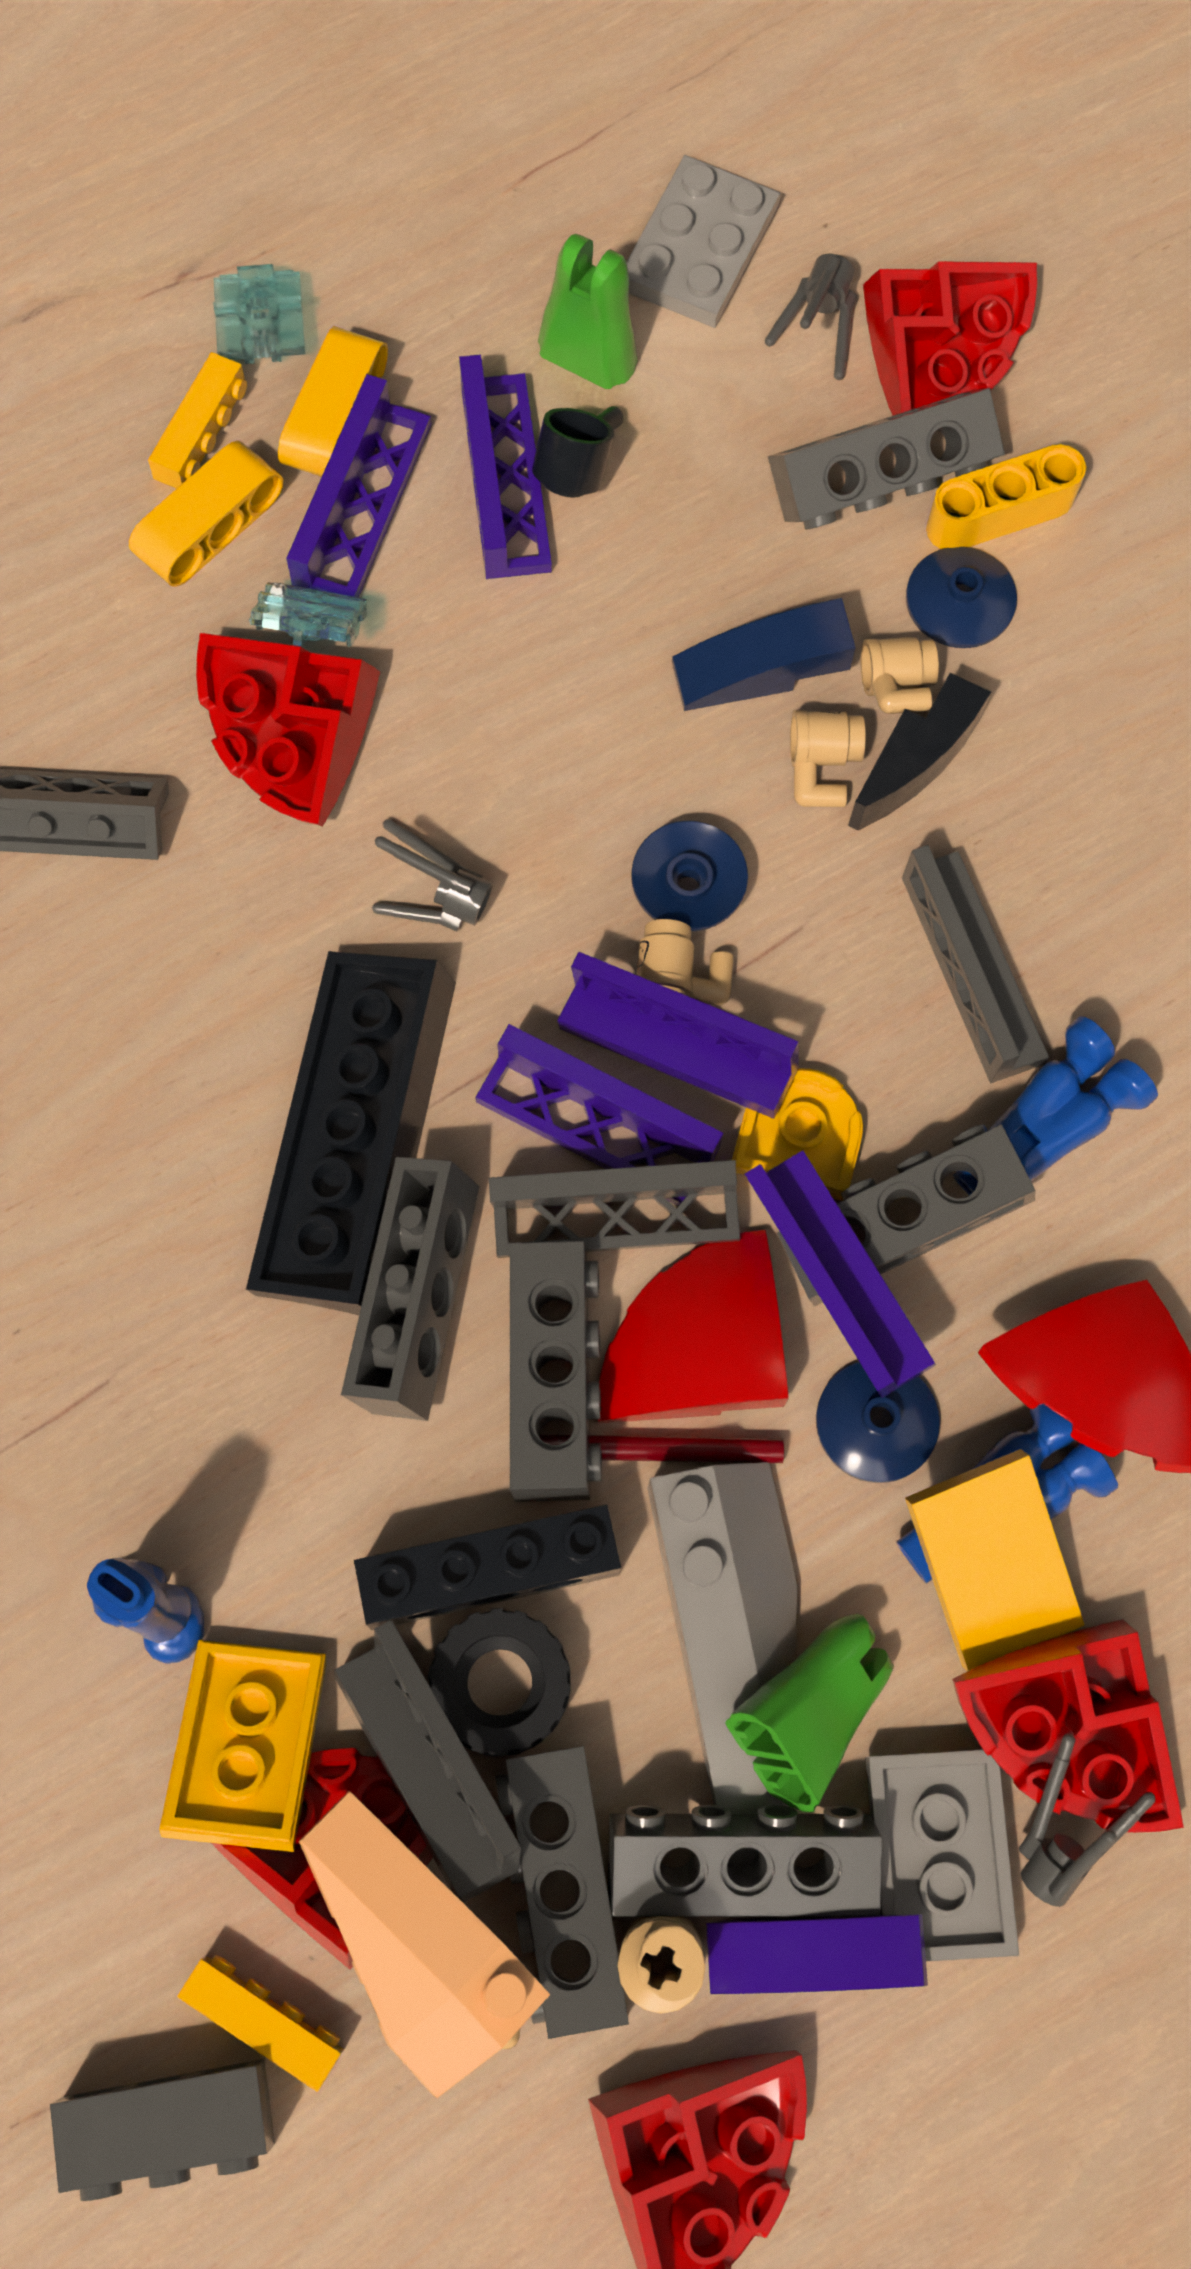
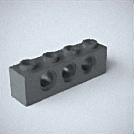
(802, 471)
(1000, 1190)
(537, 1276)
(411, 1289)
(838, 1885)
(596, 1996)

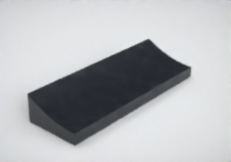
(350, 1116)

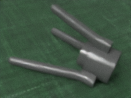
(825, 292)
(459, 891)
(1061, 1863)

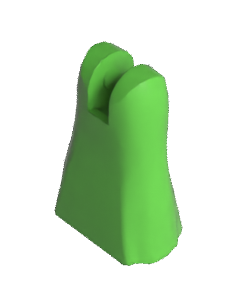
(589, 316)
(811, 1712)

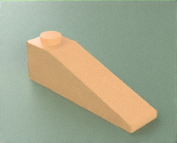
(427, 1962)

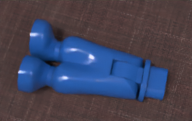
(1057, 1117)
(1078, 1470)
(139, 1599)

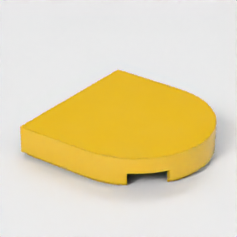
(812, 1118)

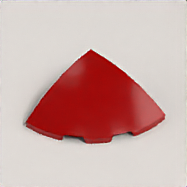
(946, 327)
(285, 719)
(699, 1339)
(1109, 1370)
(1100, 1694)
(287, 1875)
(702, 2156)

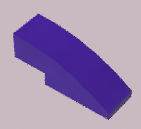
(816, 1954)

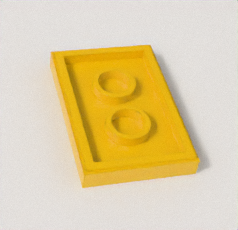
(995, 1559)
(244, 1746)

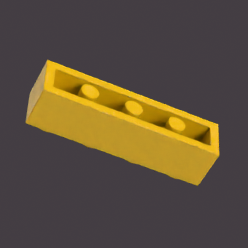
(198, 420)
(260, 2022)

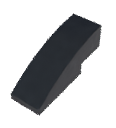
(920, 750)

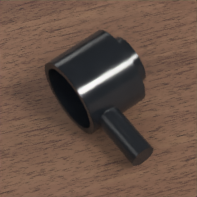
(575, 449)

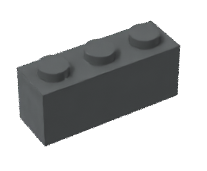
(162, 2129)

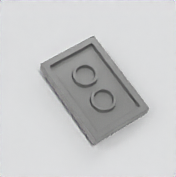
(700, 240)
(945, 1850)

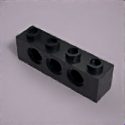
(488, 1567)

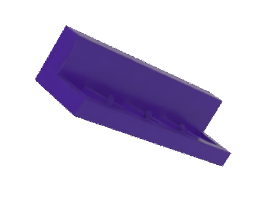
(486, 466)
(342, 480)
(679, 1035)
(596, 1093)
(841, 1273)

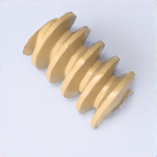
(675, 1985)

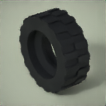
(550, 1681)

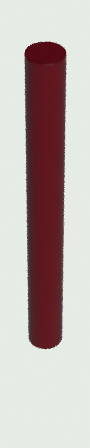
(683, 1448)

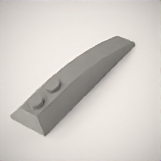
(730, 1608)

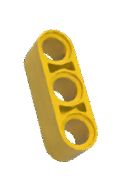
(328, 398)
(1020, 479)
(206, 513)

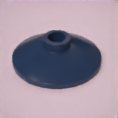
(959, 616)
(694, 852)
(862, 1447)

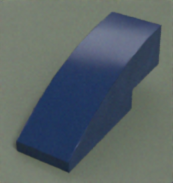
(765, 656)

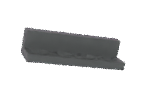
(81, 814)
(973, 964)
(614, 1186)
(429, 1766)

